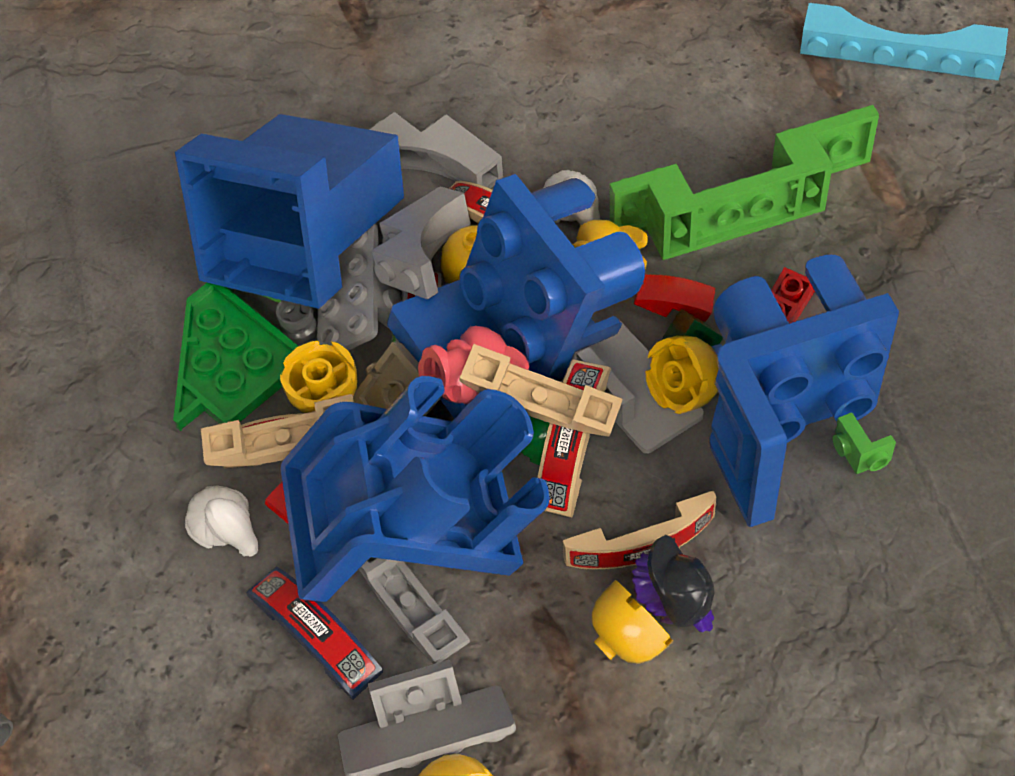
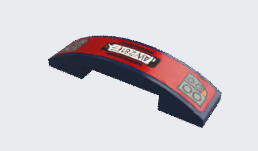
(317, 631)

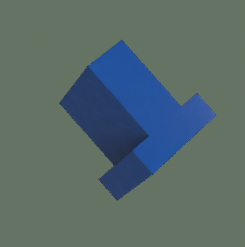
(286, 204)

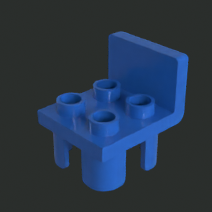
(528, 282)
(791, 374)
(408, 488)

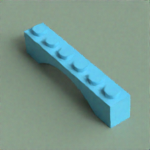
(965, 52)

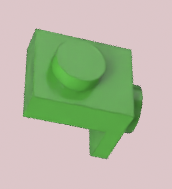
(857, 448)

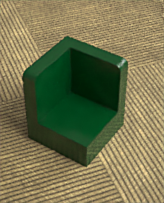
(689, 325)

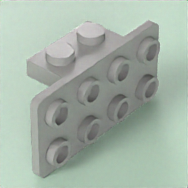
(356, 308)
(639, 413)
(422, 719)

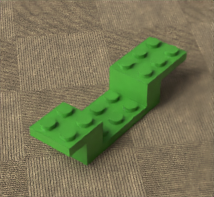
(789, 191)

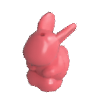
(450, 363)

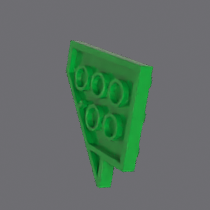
(226, 358)

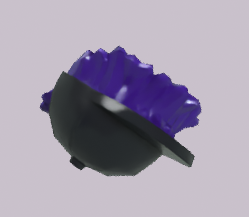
(674, 586)

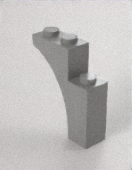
(444, 150)
(414, 237)

